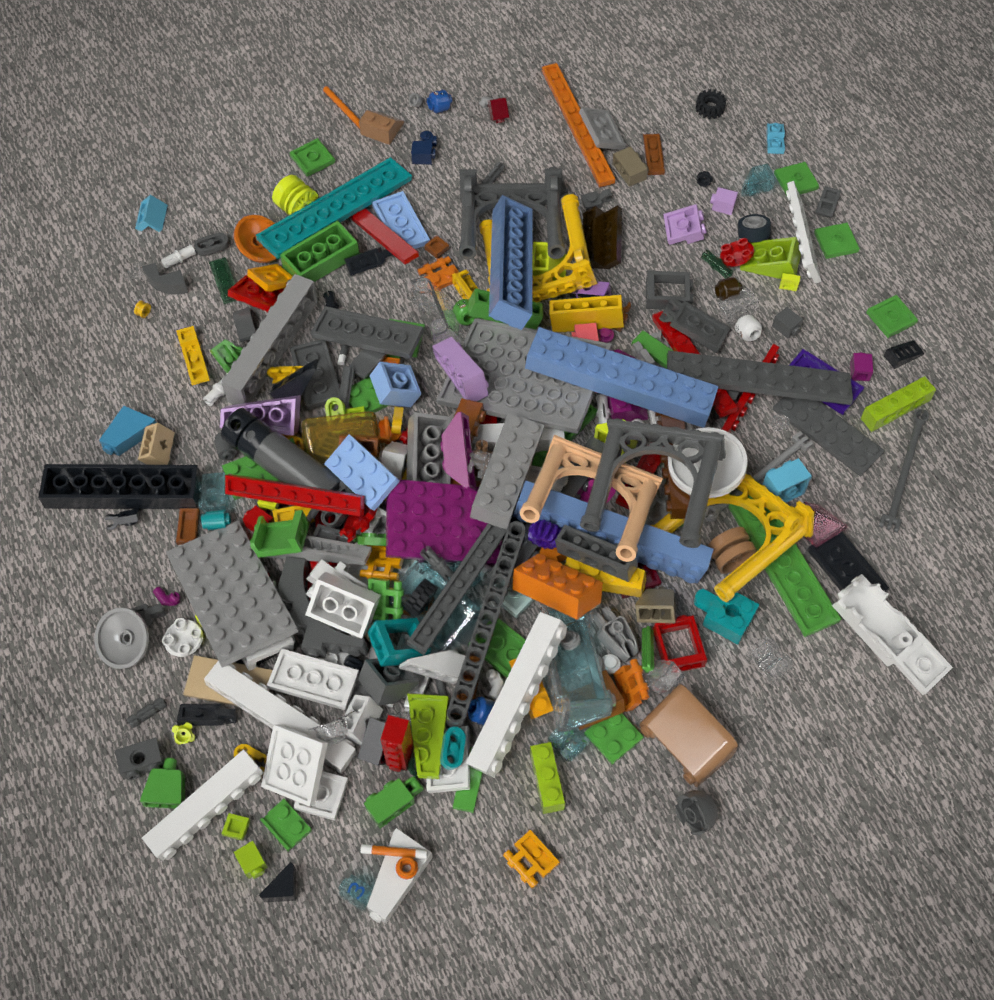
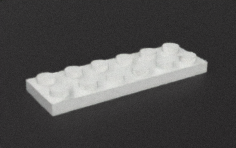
(803, 234)

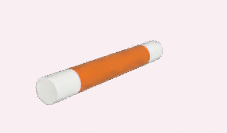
(393, 851)

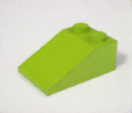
(774, 257)

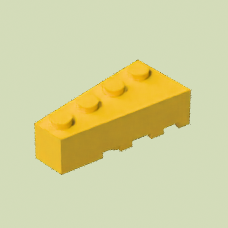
(612, 584)

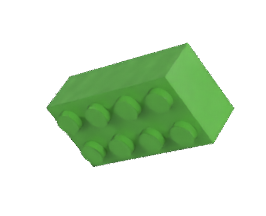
(320, 253)

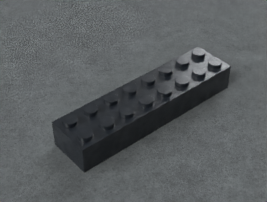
(119, 486)

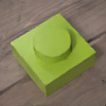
(235, 827)

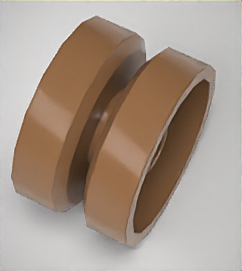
(731, 549)

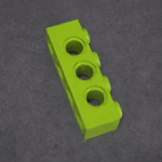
(898, 404)

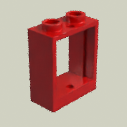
(682, 622)

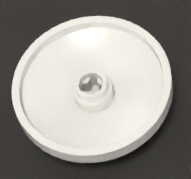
(729, 471)

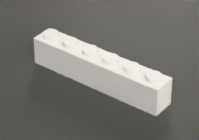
(202, 806)

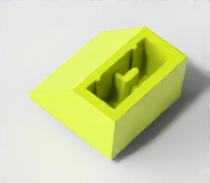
(542, 261)

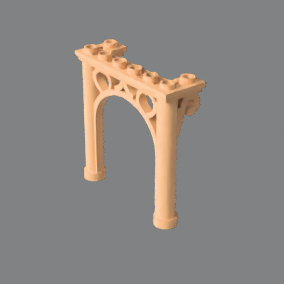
(644, 488)

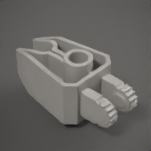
(616, 634)

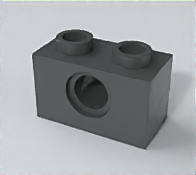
(128, 757)

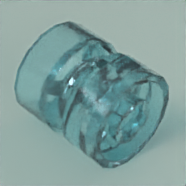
(568, 742)

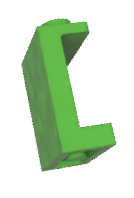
(280, 537)

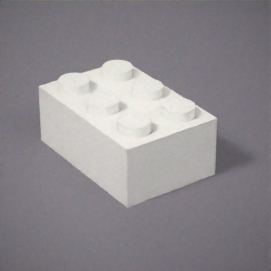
(343, 604)

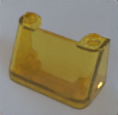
(322, 433)

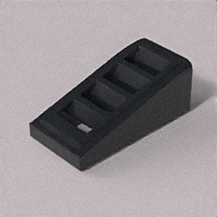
(896, 362)

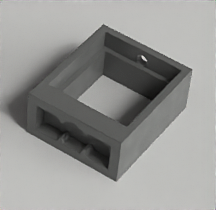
(671, 277)

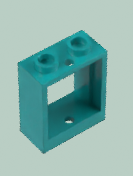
(382, 643)

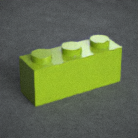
(547, 778)

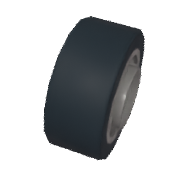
(754, 227)

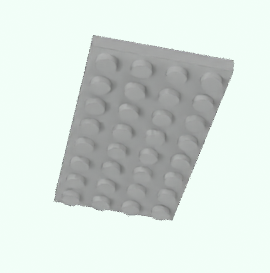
(231, 593)

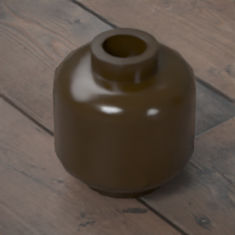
(727, 287)

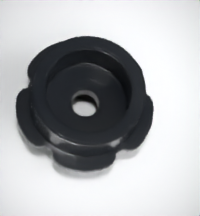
(702, 181)

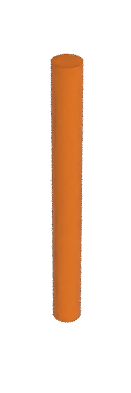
(341, 105)

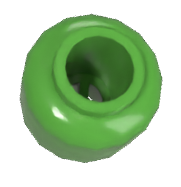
(460, 311)

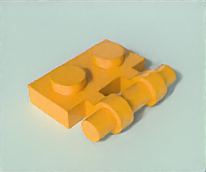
(378, 559)
(536, 854)

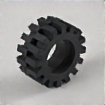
(712, 97)
(420, 597)

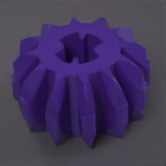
(543, 534)

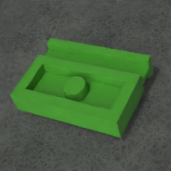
(286, 825)

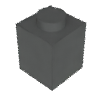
(787, 323)

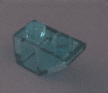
(758, 180)

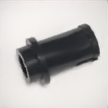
(330, 301)

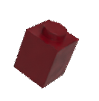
(498, 109)

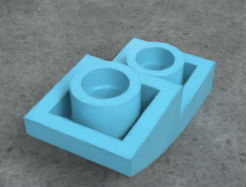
(775, 138)

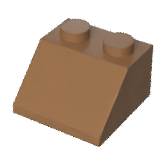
(379, 126)

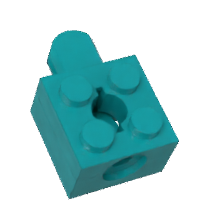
(721, 619)

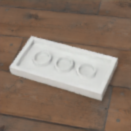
(313, 679)

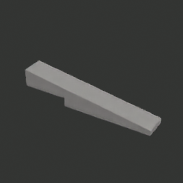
(331, 551)

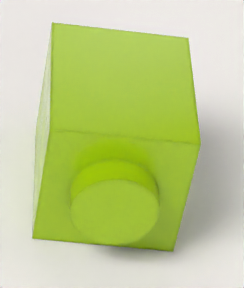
(251, 860)

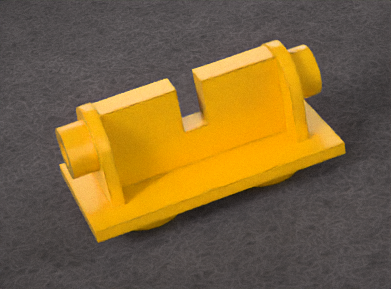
(281, 372)

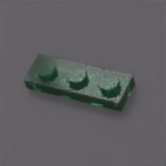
(222, 278)

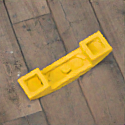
(193, 355)

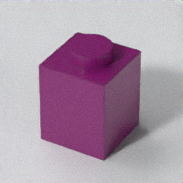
(861, 366)

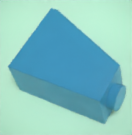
(125, 431)

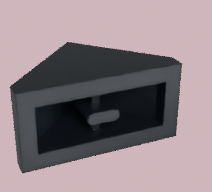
(282, 887)

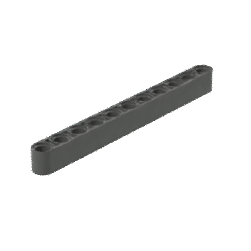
(482, 630)

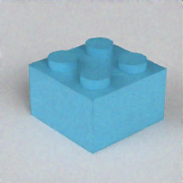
(788, 480)

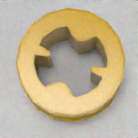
(142, 309)

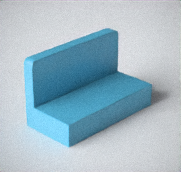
(151, 214)

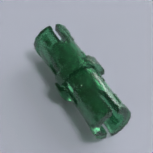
(717, 264)

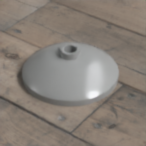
(113, 641)

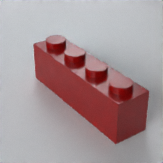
(397, 743)

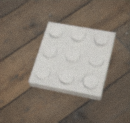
(294, 765)

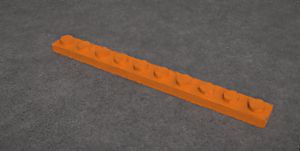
(570, 110)

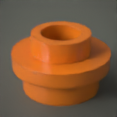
(406, 861)

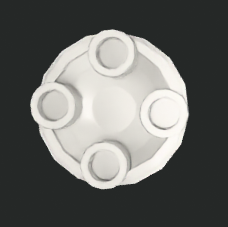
(183, 637)

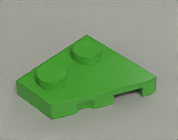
(226, 354)

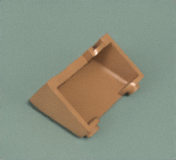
(690, 735)

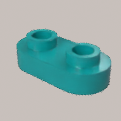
(453, 749)

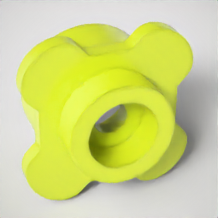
(183, 739)

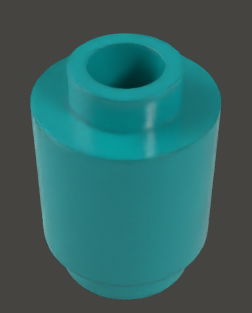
(215, 520)

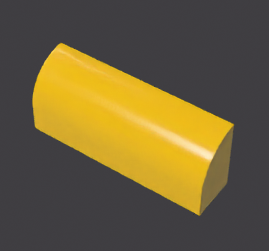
(602, 310)

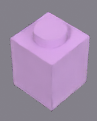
(724, 201)

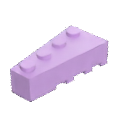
(461, 369)
(278, 413)

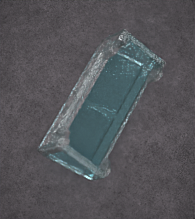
(576, 678)

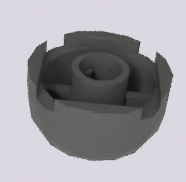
(696, 807)

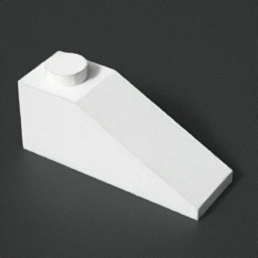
(440, 665)

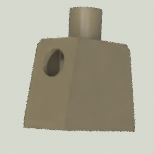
(656, 606)

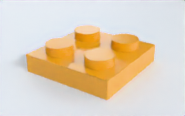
(270, 277)

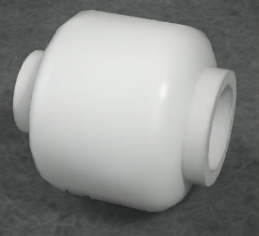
(748, 328)

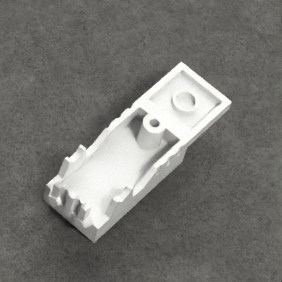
(890, 634)

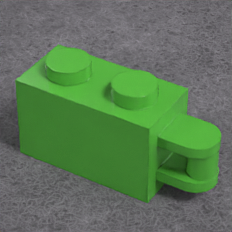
(392, 800)

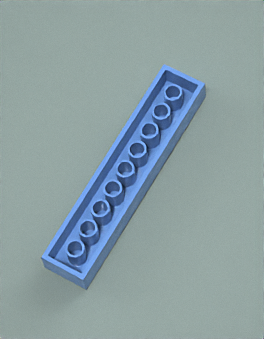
(511, 263)
(621, 377)
(655, 547)

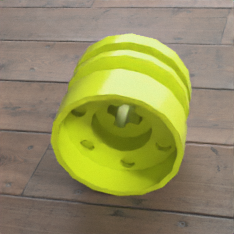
(293, 194)

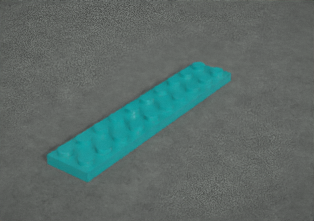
(334, 206)

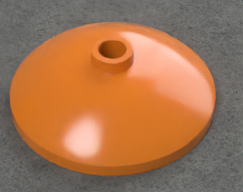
(245, 237)

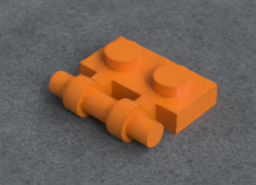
(442, 277)
(626, 684)

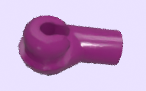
(166, 600)

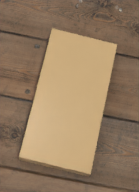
(201, 667)

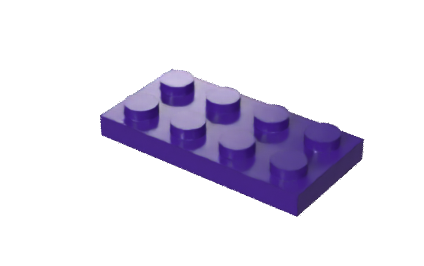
(806, 359)

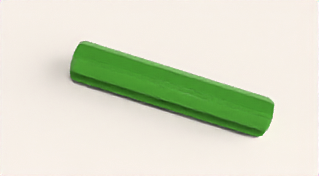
(647, 649)

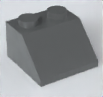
(386, 683)

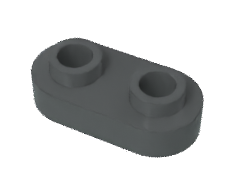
(211, 244)

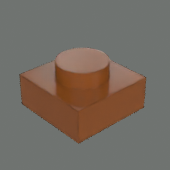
(436, 247)

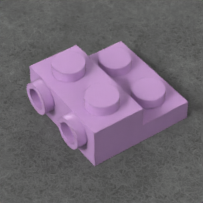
(685, 225)

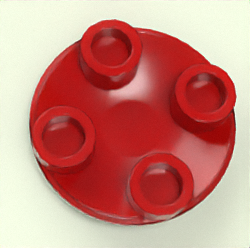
(737, 252)

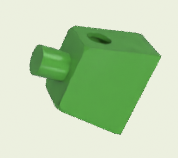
(164, 787)

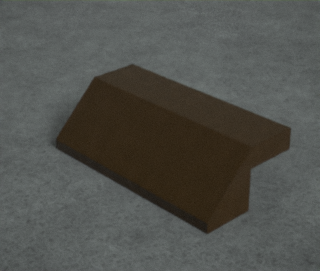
(603, 236)

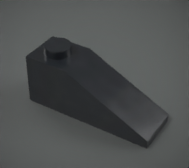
(294, 383)

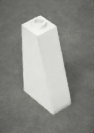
(389, 887)

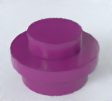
(605, 335)

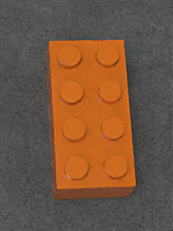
(557, 586)

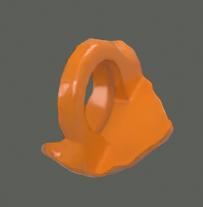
(385, 432)

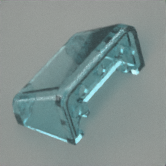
(460, 620)

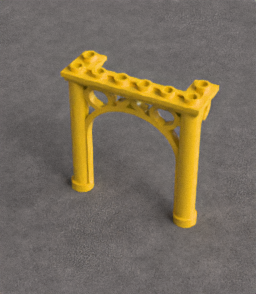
(543, 285)
(797, 523)

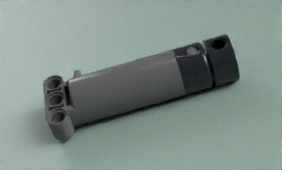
(281, 458)

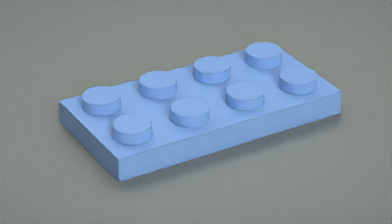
(400, 217)
(362, 472)

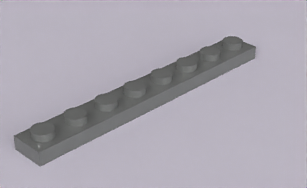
(456, 588)

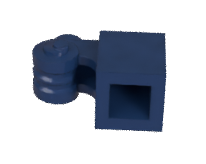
(423, 151)

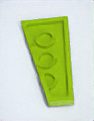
(428, 726)

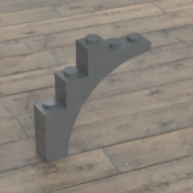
(318, 635)

